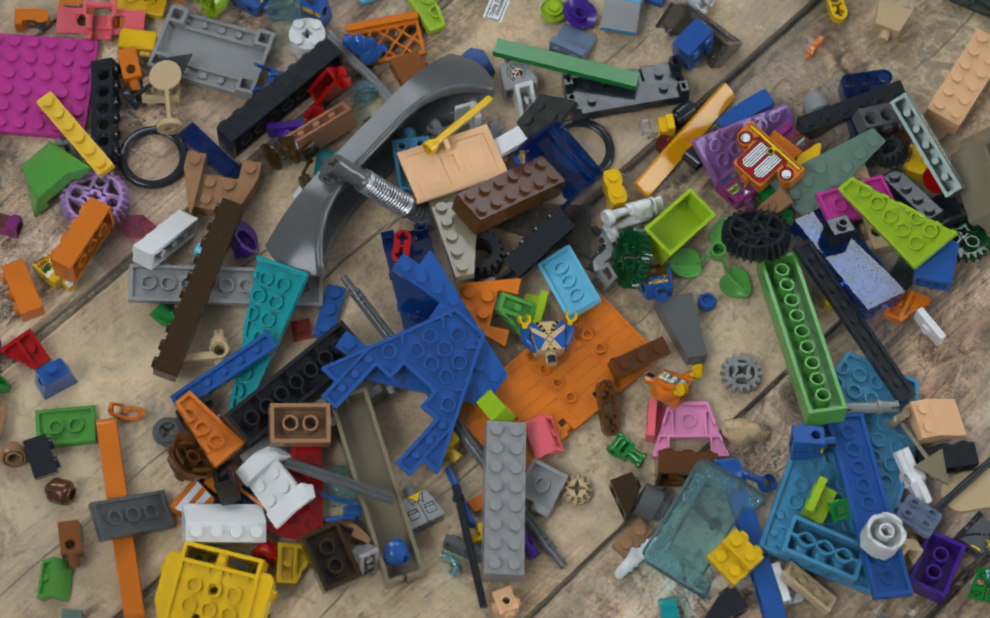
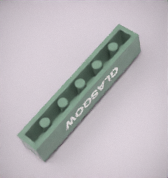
(928, 145)

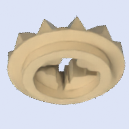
(583, 495)

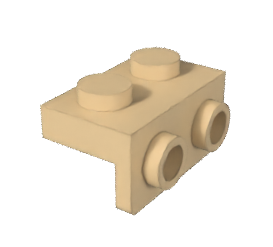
(154, 96)

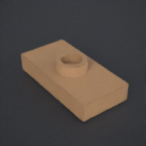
(776, 202)

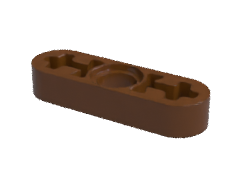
(602, 414)

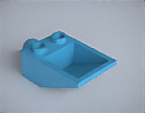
(409, 141)

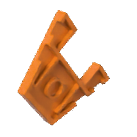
(481, 300)

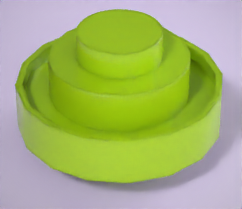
(552, 11)

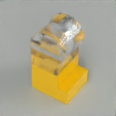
(656, 127)

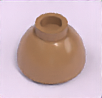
(13, 455)

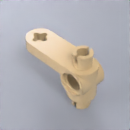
(205, 359)

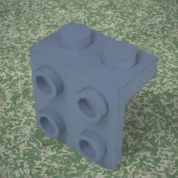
(572, 42)
(918, 516)

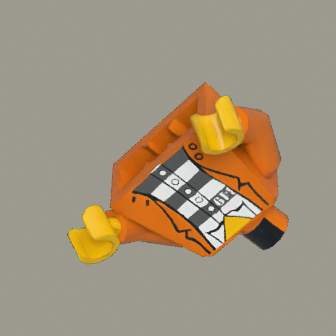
(673, 387)

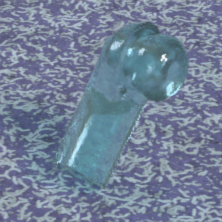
(453, 562)

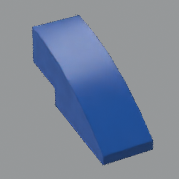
(749, 107)

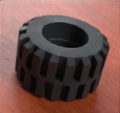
(491, 265)

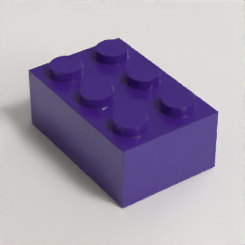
(936, 567)

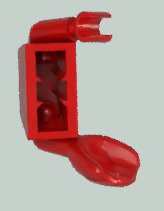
(325, 88)

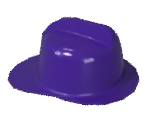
(244, 241)

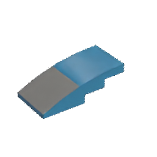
(621, 16)

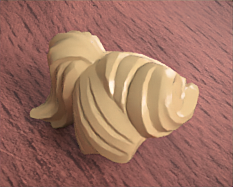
(743, 432)

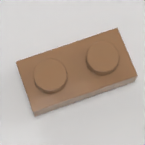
(632, 537)

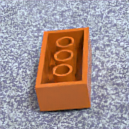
(82, 240)

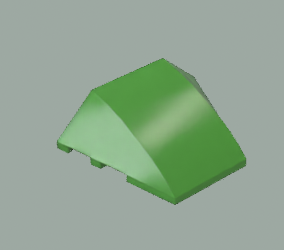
(49, 173)

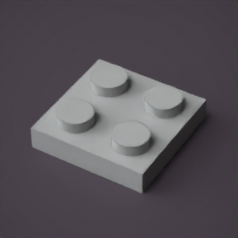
(543, 484)

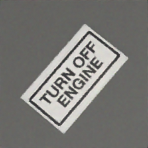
(496, 10)

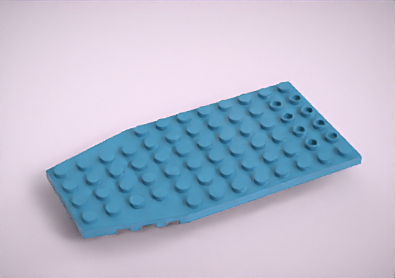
(833, 547)

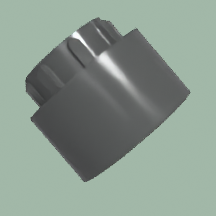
(651, 503)

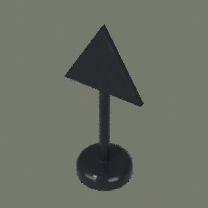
(181, 60)

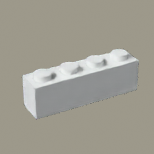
(165, 239)

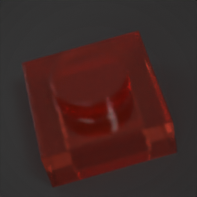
(301, 330)

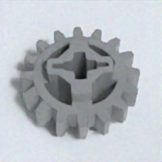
(738, 366)

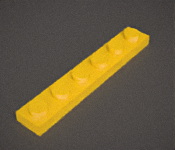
(75, 134)

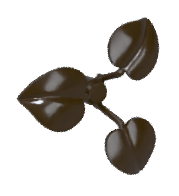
(289, 147)

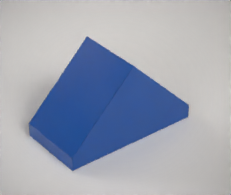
(481, 58)

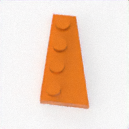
(210, 432)

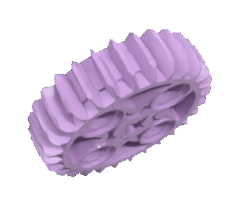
(97, 192)

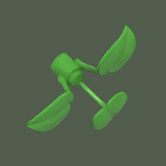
(687, 265)

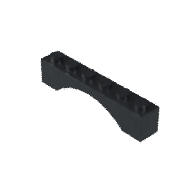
(822, 120)

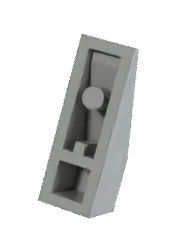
(366, 557)

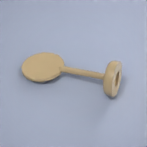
(163, 77)

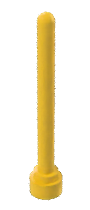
(431, 145)

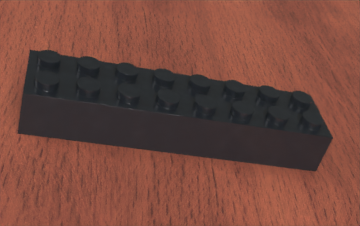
(276, 99)
(291, 384)

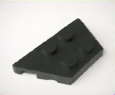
(544, 111)

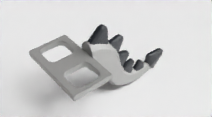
(600, 261)

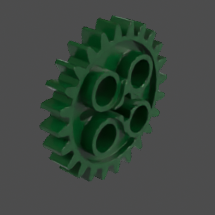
(972, 240)
(631, 271)

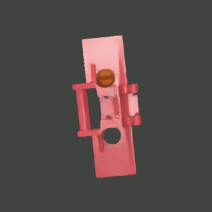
(99, 26)

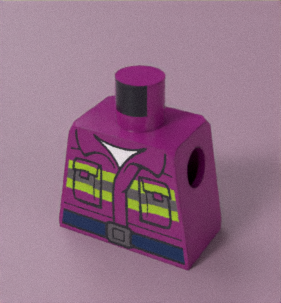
(736, 192)

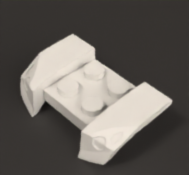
(274, 484)

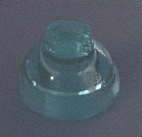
(365, 92)

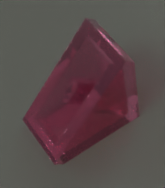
(136, 227)

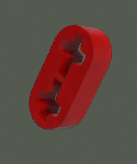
(397, 247)

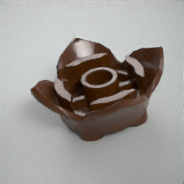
(187, 459)

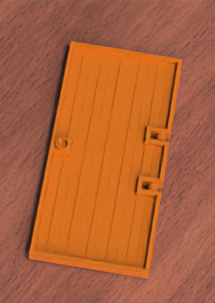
(569, 386)

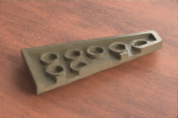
(455, 237)

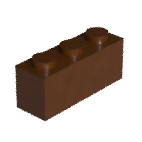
(639, 358)

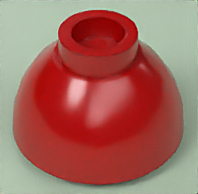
(267, 552)

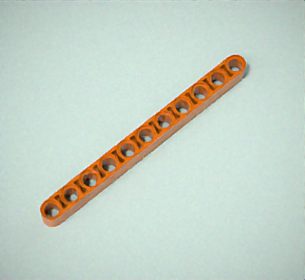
(125, 547)

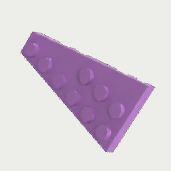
(720, 148)

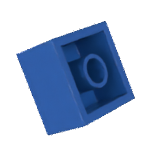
(693, 44)

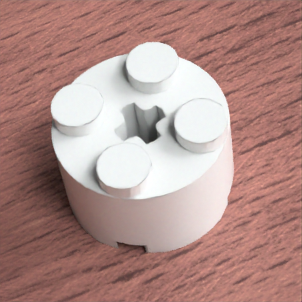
(305, 35)
(882, 535)

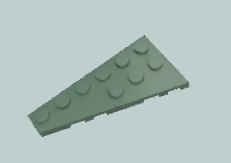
(831, 169)

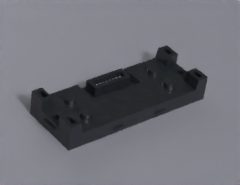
(657, 87)

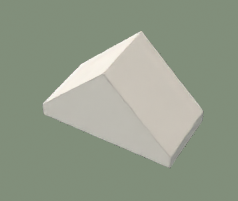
(523, 96)

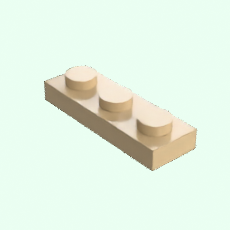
(808, 587)

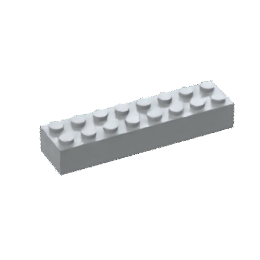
(503, 501)

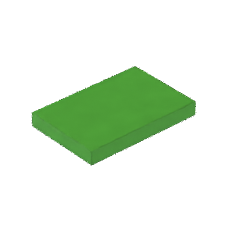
(68, 425)

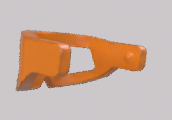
(139, 417)

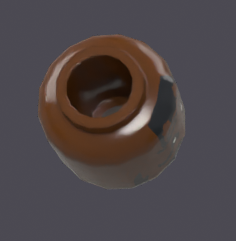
(60, 491)

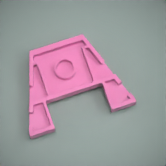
(690, 422)

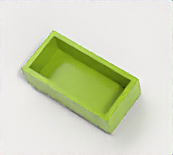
(677, 225)

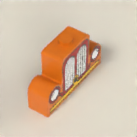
(764, 161)

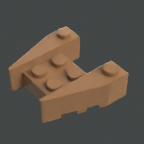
(207, 190)

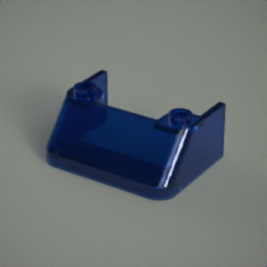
(565, 157)

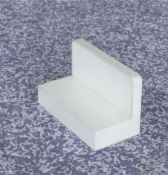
(461, 109)
(787, 593)

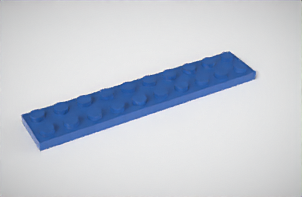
(867, 497)

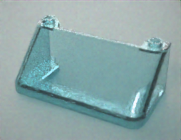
(698, 523)

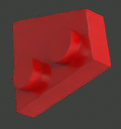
(27, 351)

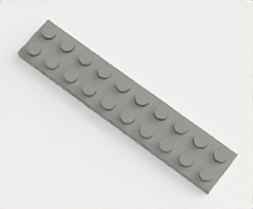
(231, 287)

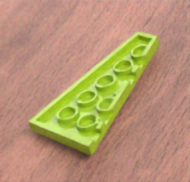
(901, 226)

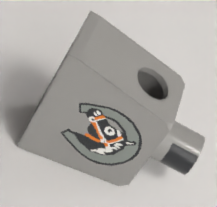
(514, 73)

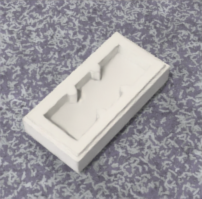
(929, 326)

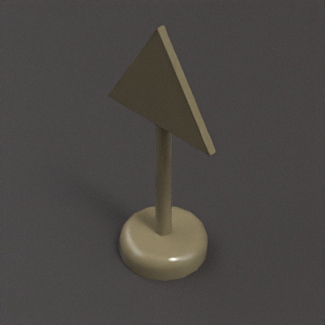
(931, 465)

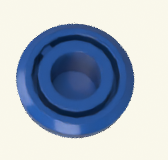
(396, 552)

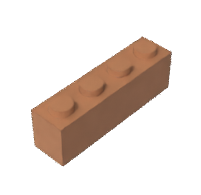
(326, 126)

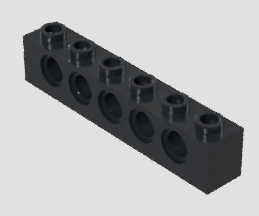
(105, 107)

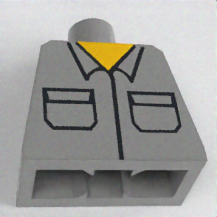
(421, 509)

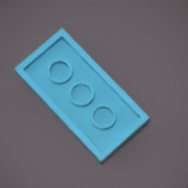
(569, 282)

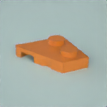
(907, 307)

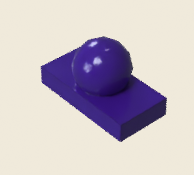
(279, 129)

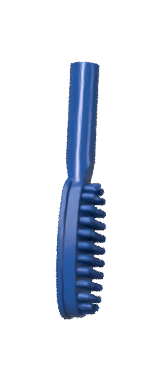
(453, 480)

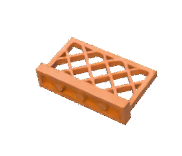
(386, 24)

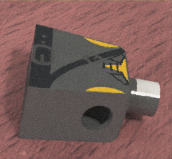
(976, 536)

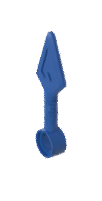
(735, 467)

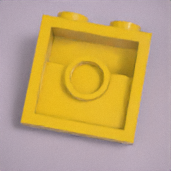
(735, 557)

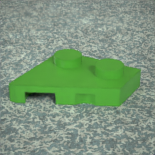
(511, 307)

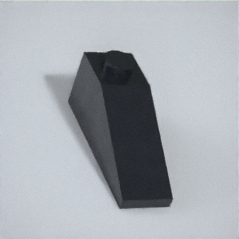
(728, 605)

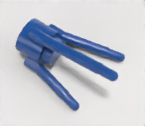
(271, 75)
(350, 512)

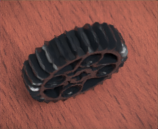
(756, 235)

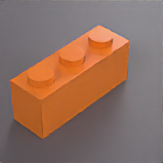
(22, 290)

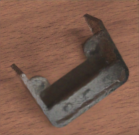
(681, 15)

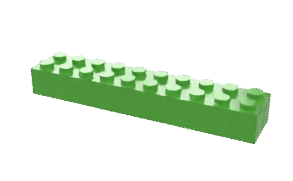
(801, 341)

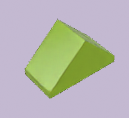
(495, 408)

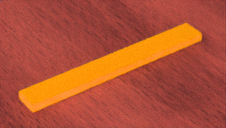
(681, 143)

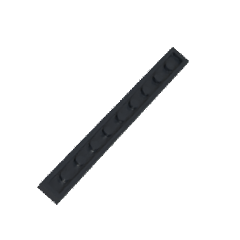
(854, 321)

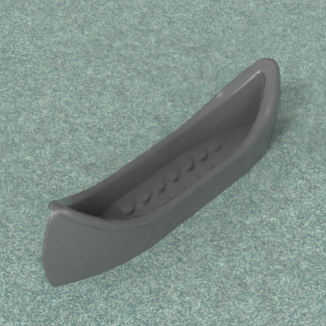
(321, 209)

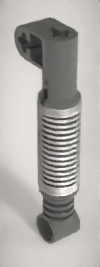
(339, 169)

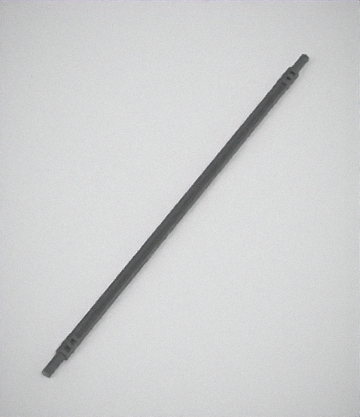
(461, 431)

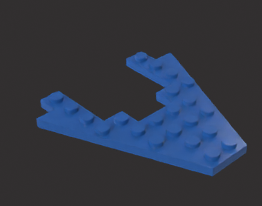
(433, 282)
(439, 355)

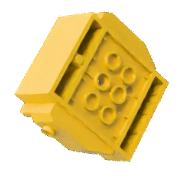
(187, 585)

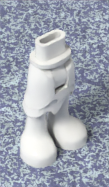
(639, 210)

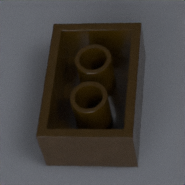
(330, 557)

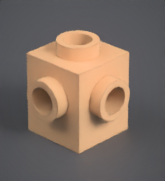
(505, 603)

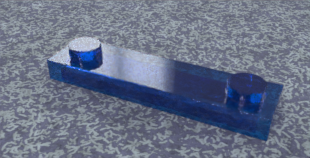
(216, 157)

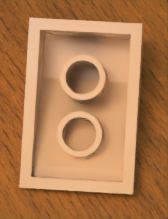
(934, 420)

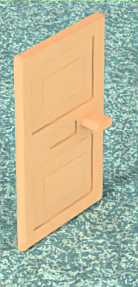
(457, 165)

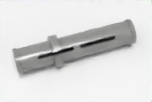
(873, 407)

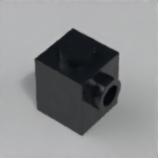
(838, 230)

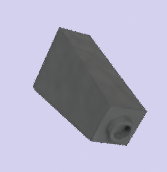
(682, 324)

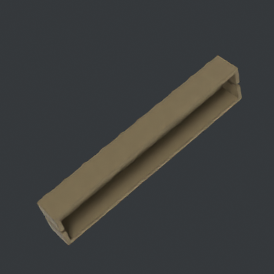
(370, 464)

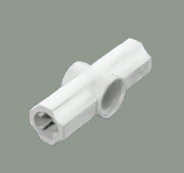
(912, 477)

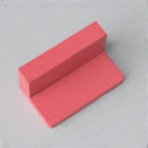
(654, 420)
(543, 436)

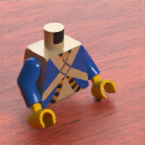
(547, 338)

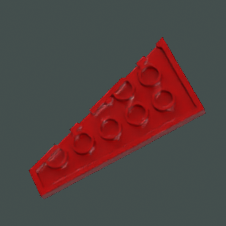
(310, 515)

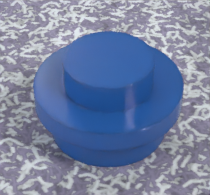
(706, 302)

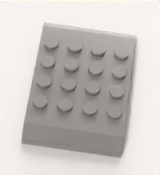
(220, 51)

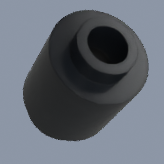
(684, 112)

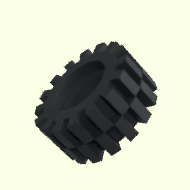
(891, 159)

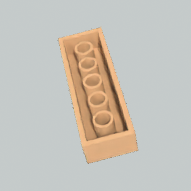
(962, 85)

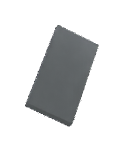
(131, 515)

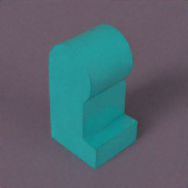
(668, 607)

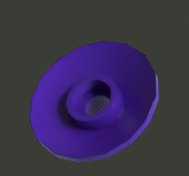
(584, 9)

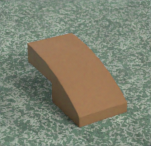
(358, 536)

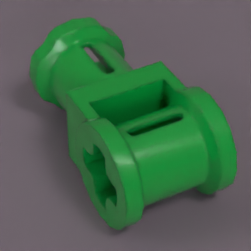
(625, 449)

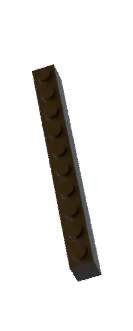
(198, 290)

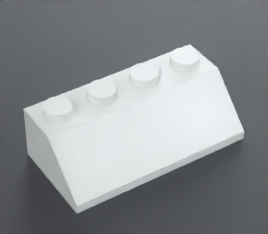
(223, 524)

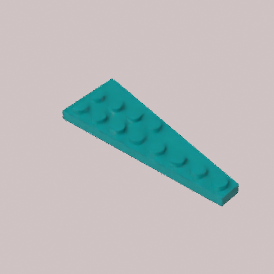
(271, 306)

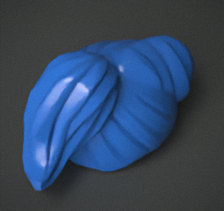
(365, 47)

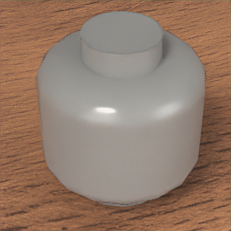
(814, 101)

